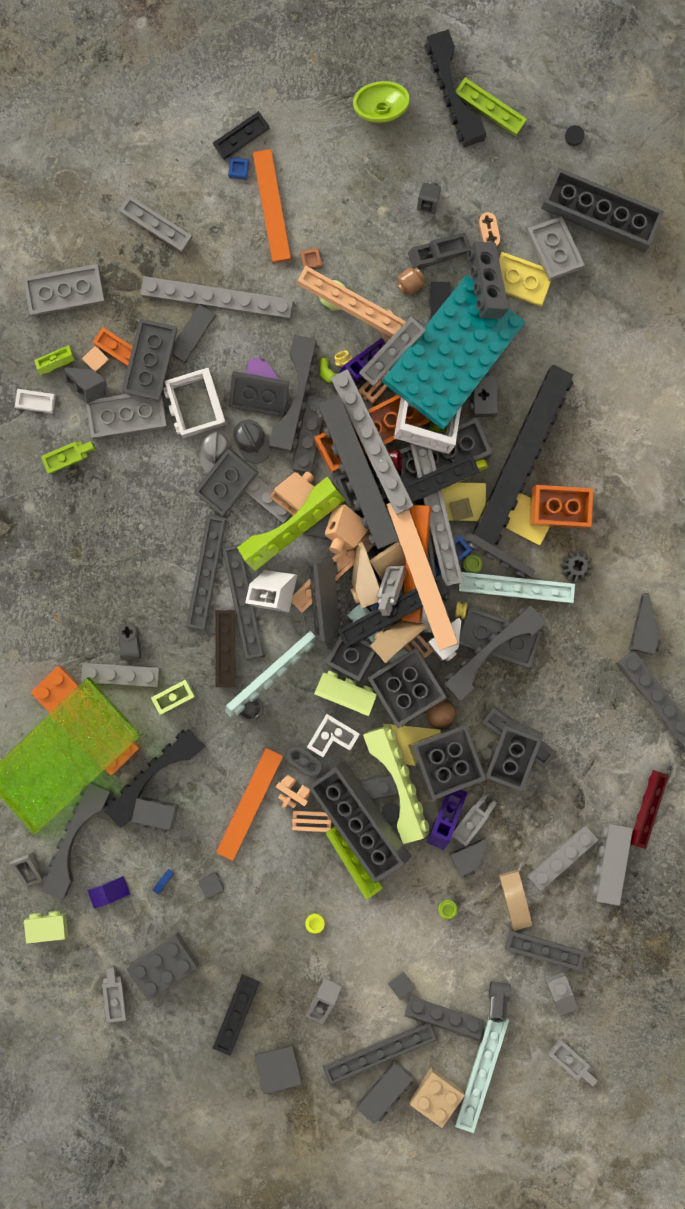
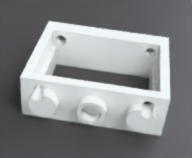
(175, 409)
(424, 437)

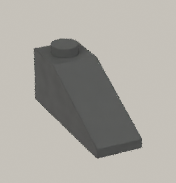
(645, 630)

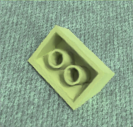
(346, 693)

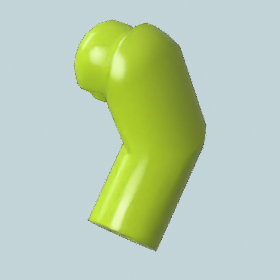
(325, 372)

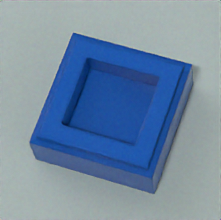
(238, 168)

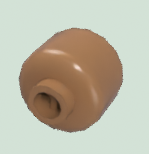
(410, 281)

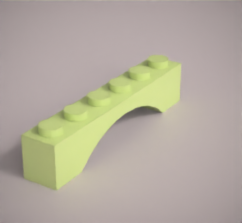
(411, 821)

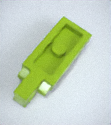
(66, 456)

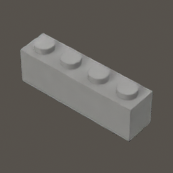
(613, 863)

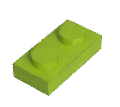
(54, 360)

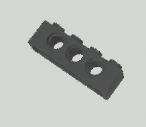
(487, 280)

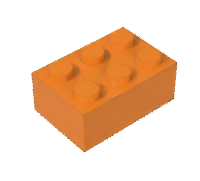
(561, 506)

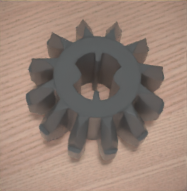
(570, 562)

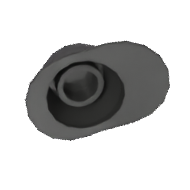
(251, 441)

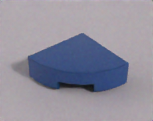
(163, 881)

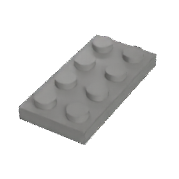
(64, 290)
(124, 415)

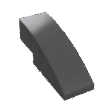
(438, 250)

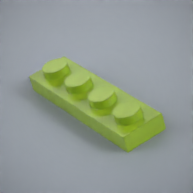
(490, 107)
(354, 866)

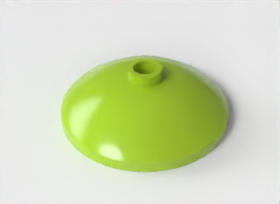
(381, 101)

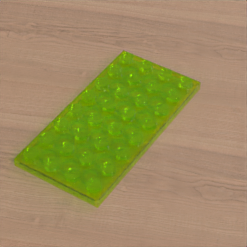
(64, 755)

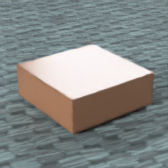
(311, 258)

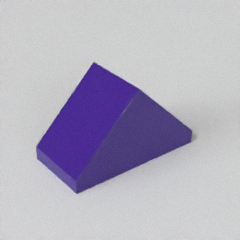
(108, 892)

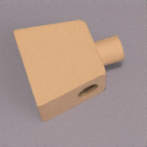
(293, 492)
(344, 529)

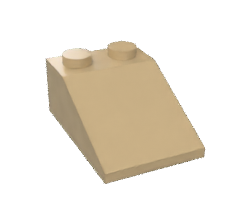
(363, 578)

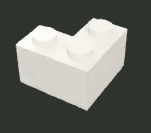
(330, 731)

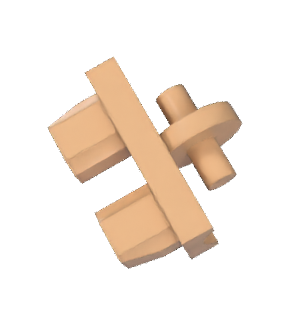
(300, 796)

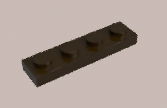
(225, 648)

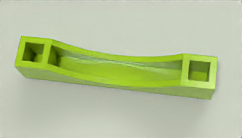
(320, 502)

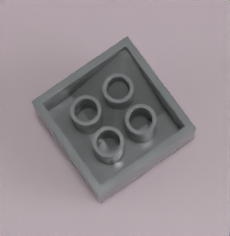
(408, 688)
(447, 762)

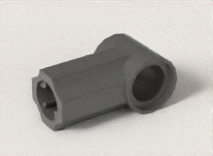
(499, 996)

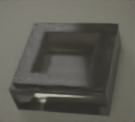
(461, 509)

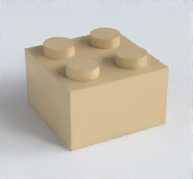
(436, 1097)

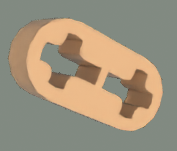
(484, 231)

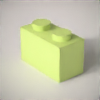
(173, 697)
(46, 927)

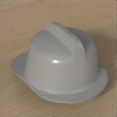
(213, 447)

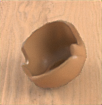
(442, 715)

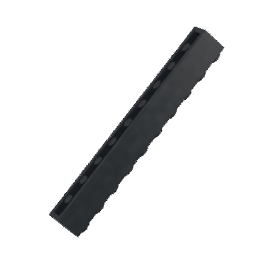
(522, 454)

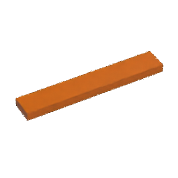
(271, 206)
(421, 517)
(249, 804)

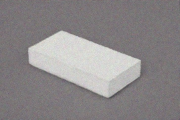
(35, 401)

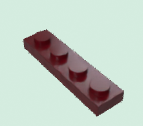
(649, 809)

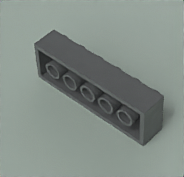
(602, 210)
(360, 822)

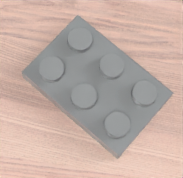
(555, 248)

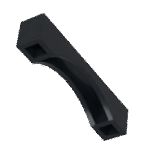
(468, 124)
(185, 748)

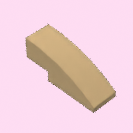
(515, 900)

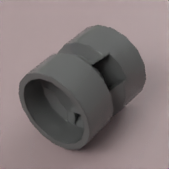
(252, 710)

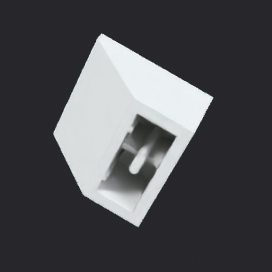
(272, 591)

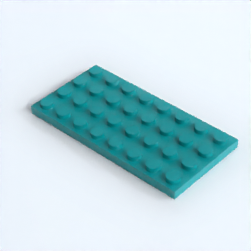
(451, 356)

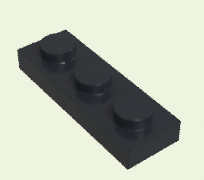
(241, 135)

